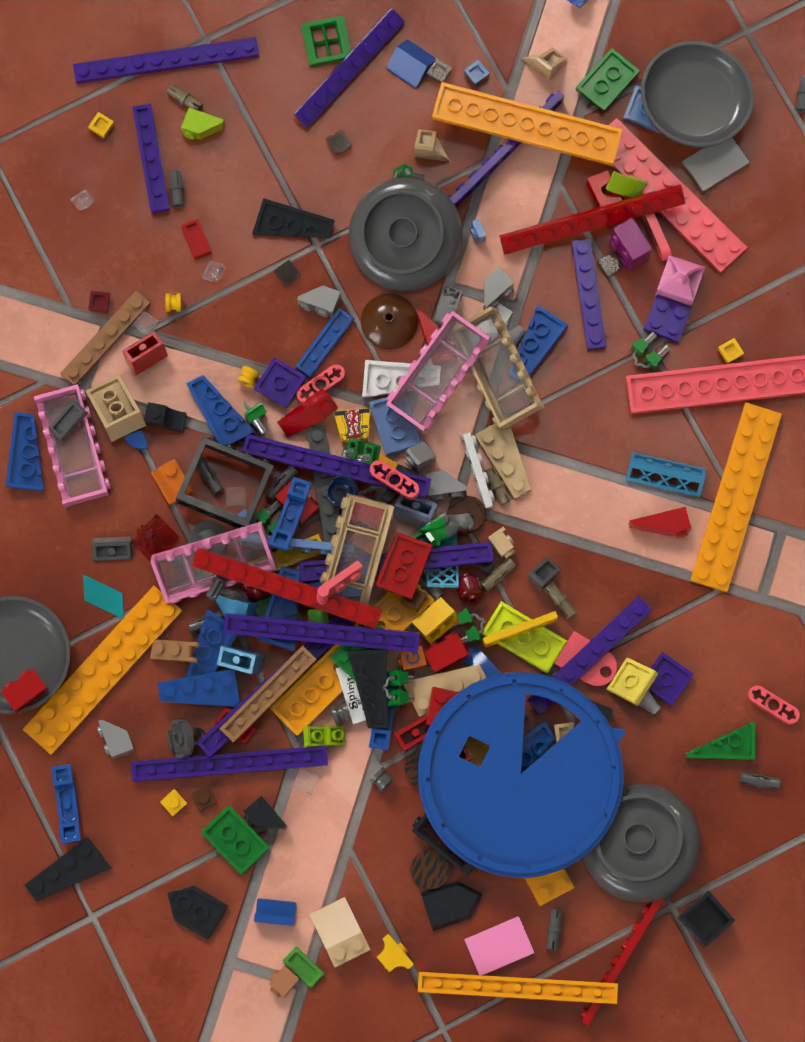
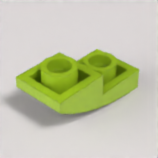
(625, 185)
(324, 736)

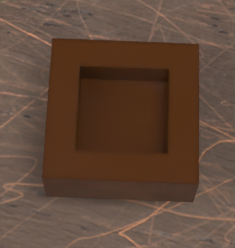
(417, 600)
(203, 798)

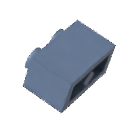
(416, 511)

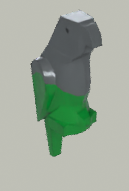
(444, 528)

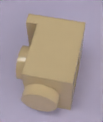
(502, 544)

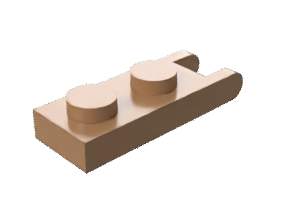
(173, 651)

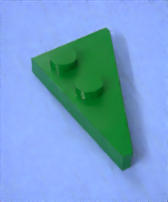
(732, 746)

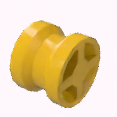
(173, 302)
(248, 376)

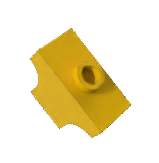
(394, 955)

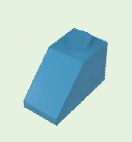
(243, 607)
(240, 659)

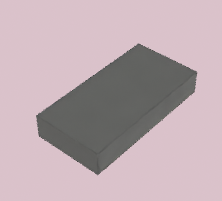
(68, 420)

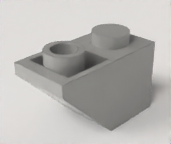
(496, 287)
(322, 300)
(448, 302)
(419, 457)
(444, 486)
(117, 739)

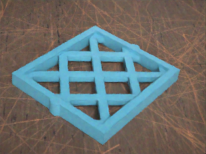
(455, 584)

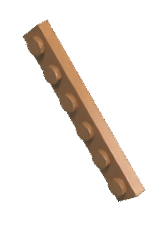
(105, 338)
(268, 694)

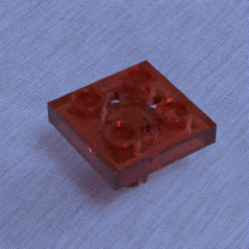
(152, 536)

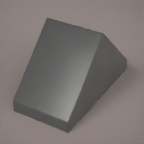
(543, 573)

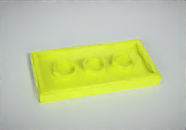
(535, 647)

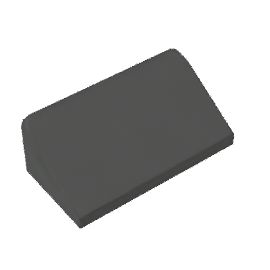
(111, 548)

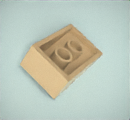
(115, 408)
(340, 932)

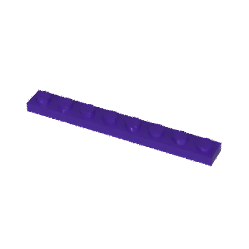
(349, 67)
(596, 649)

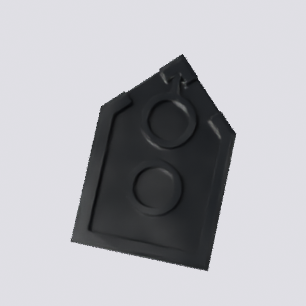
(450, 904)
(196, 910)

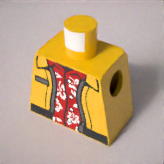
(353, 424)

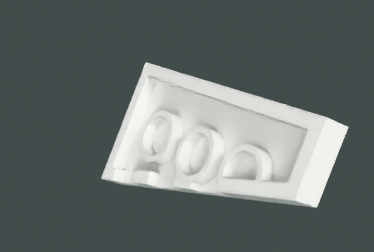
(382, 377)
(476, 460)

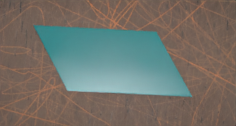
(103, 596)

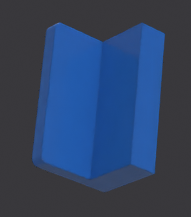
(275, 912)

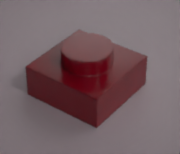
(99, 301)

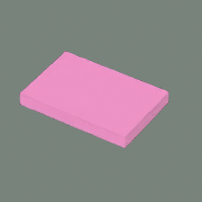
(499, 946)

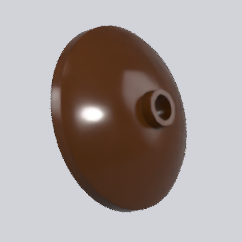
(393, 332)

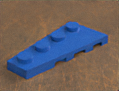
(540, 338)
(221, 417)
(24, 460)
(282, 608)
(210, 639)
(211, 688)
(535, 744)

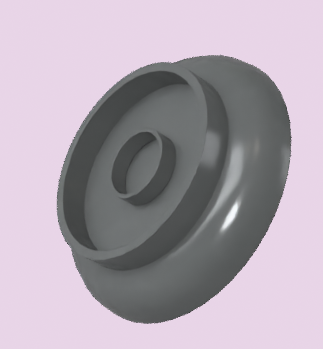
(696, 94)
(405, 234)
(31, 640)
(647, 847)

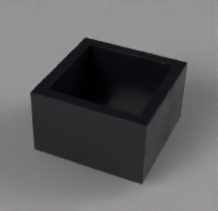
(706, 919)

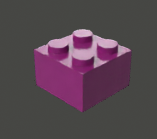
(630, 244)

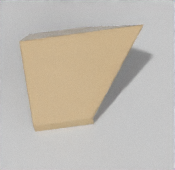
(546, 62)
(429, 146)

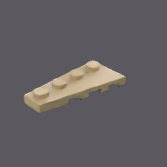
(503, 454)
(451, 680)

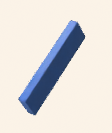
(324, 343)

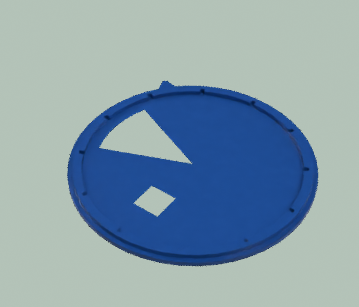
(512, 819)

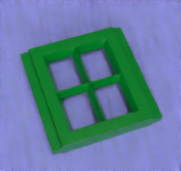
(310, 46)

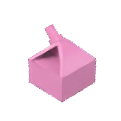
(680, 280)

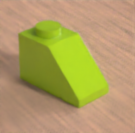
(200, 124)

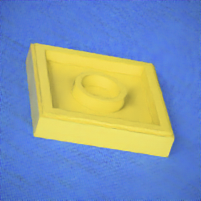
(632, 681)

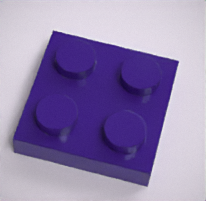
(667, 318)
(280, 383)
(670, 679)

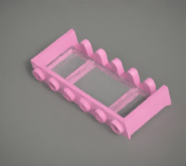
(438, 371)
(75, 458)
(180, 579)

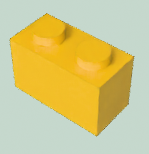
(435, 620)

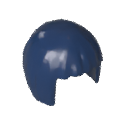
(339, 488)

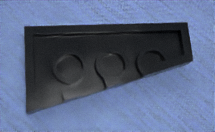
(287, 221)
(370, 675)
(73, 867)

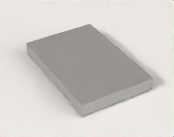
(715, 164)

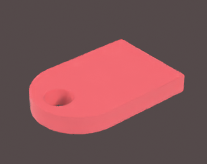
(592, 676)

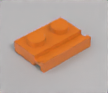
(169, 479)

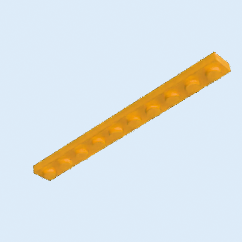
(518, 988)

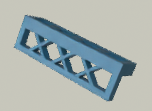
(666, 468)

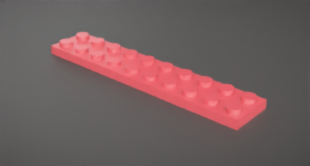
(692, 220)
(716, 384)

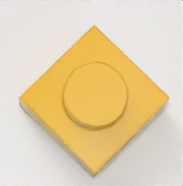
(101, 125)
(730, 351)
(173, 802)

